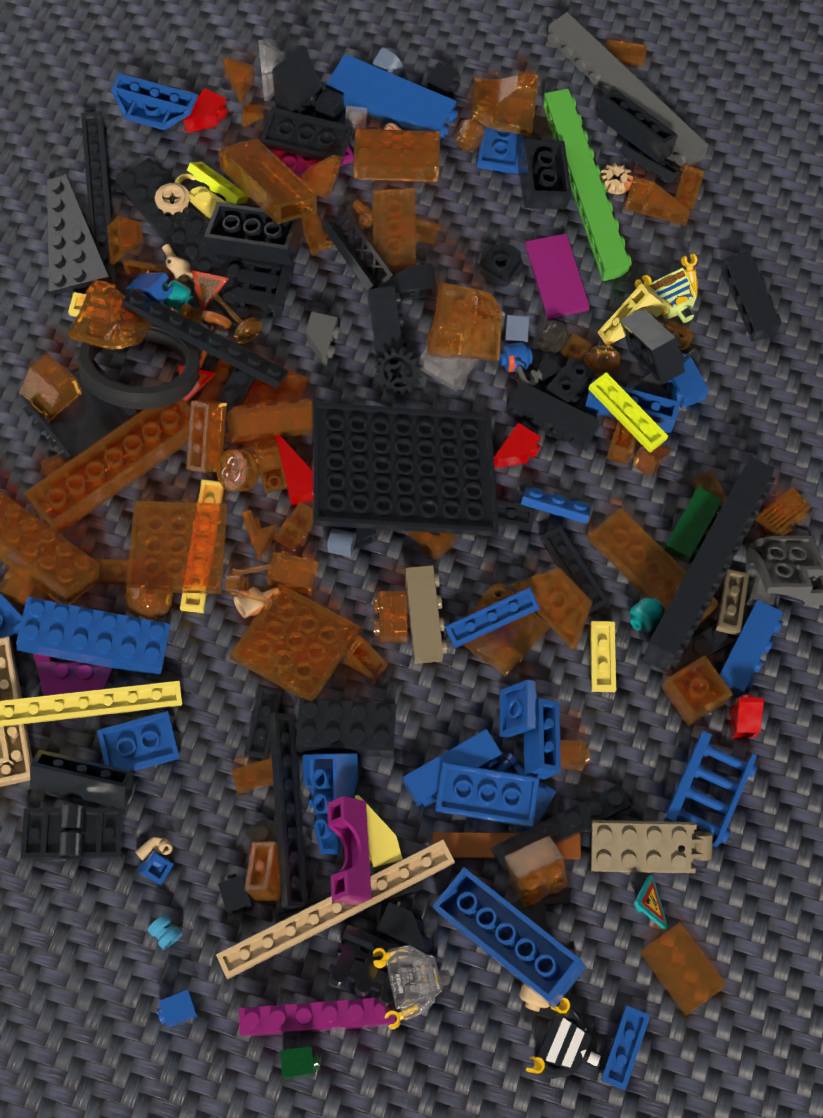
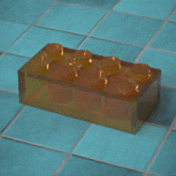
(396, 155)

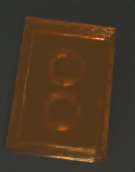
(683, 969)

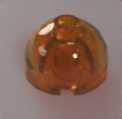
(148, 602)

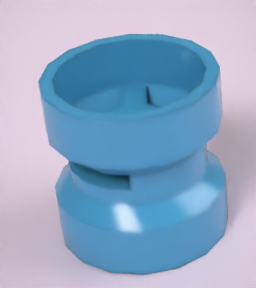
(164, 931)

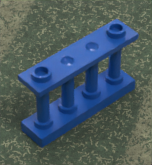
(686, 790)

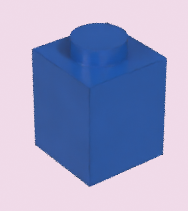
(177, 1009)

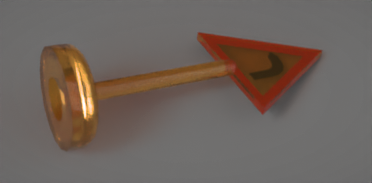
(207, 288)

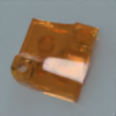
(506, 102)
(105, 321)
(465, 324)
(510, 643)

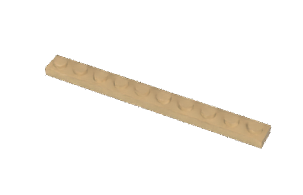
(328, 913)

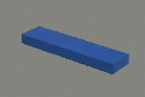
(492, 617)

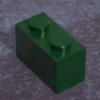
(299, 1063)

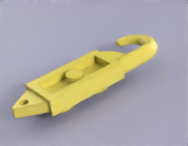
(201, 197)

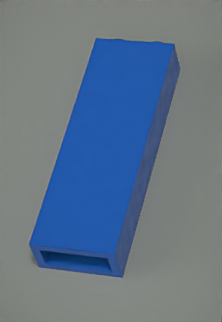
(392, 97)

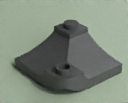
(789, 567)

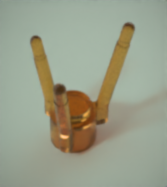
(238, 584)

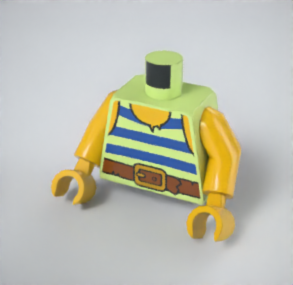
(676, 290)

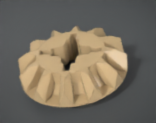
(615, 186)
(164, 195)

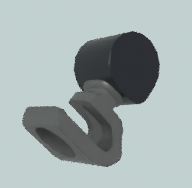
(545, 374)

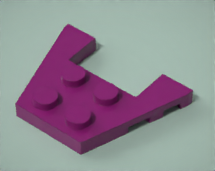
(70, 676)

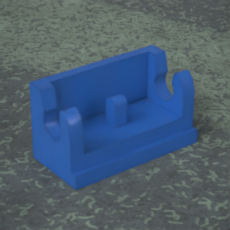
(151, 286)

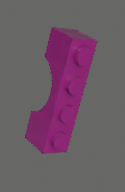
(349, 821)

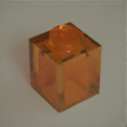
(574, 755)

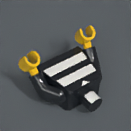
(564, 1045)

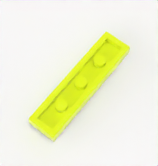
(628, 412)

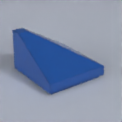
(155, 867)

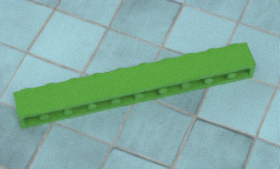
(587, 187)

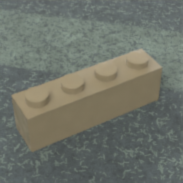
(424, 614)

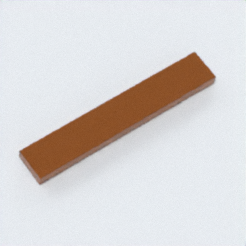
(480, 845)

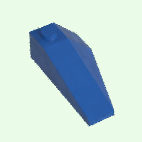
(328, 779)

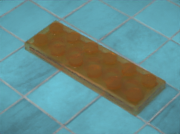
(640, 559)

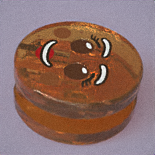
(238, 470)

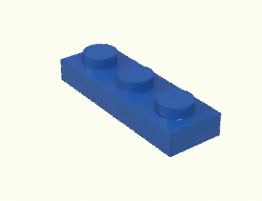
(556, 505)
(625, 1048)

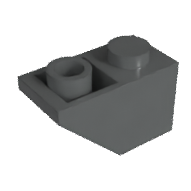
(321, 334)

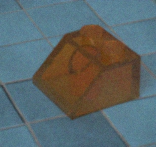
(49, 387)

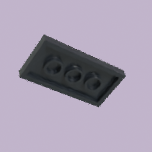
(305, 135)

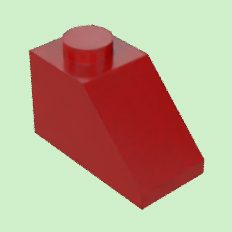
(207, 112)
(518, 448)

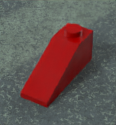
(296, 473)

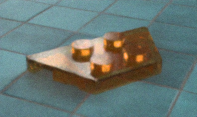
(560, 603)

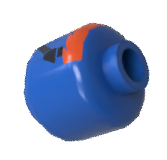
(515, 355)

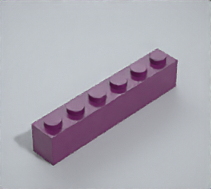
(313, 1017)

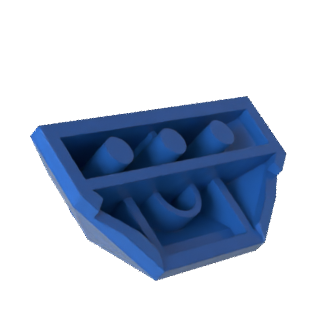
(151, 102)

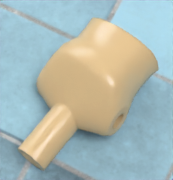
(177, 265)
(250, 607)

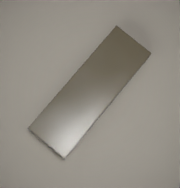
(732, 602)

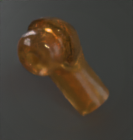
(365, 212)

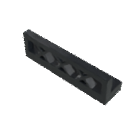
(351, 254)

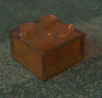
(696, 690)
(536, 871)

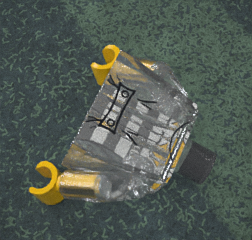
(413, 980)

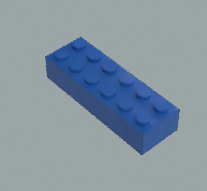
(93, 637)
(509, 937)

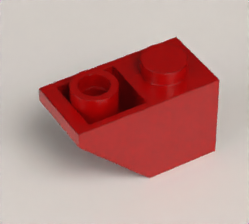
(746, 716)

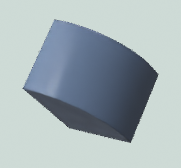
(388, 62)
(517, 328)
(341, 542)

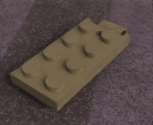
(648, 846)

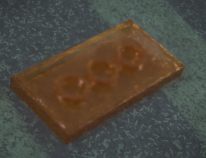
(395, 226)

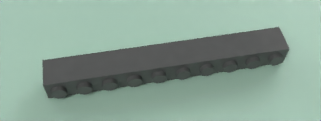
(611, 74)

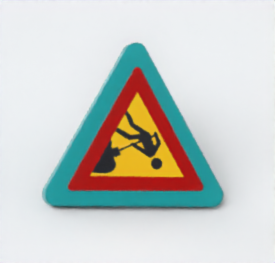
(650, 904)

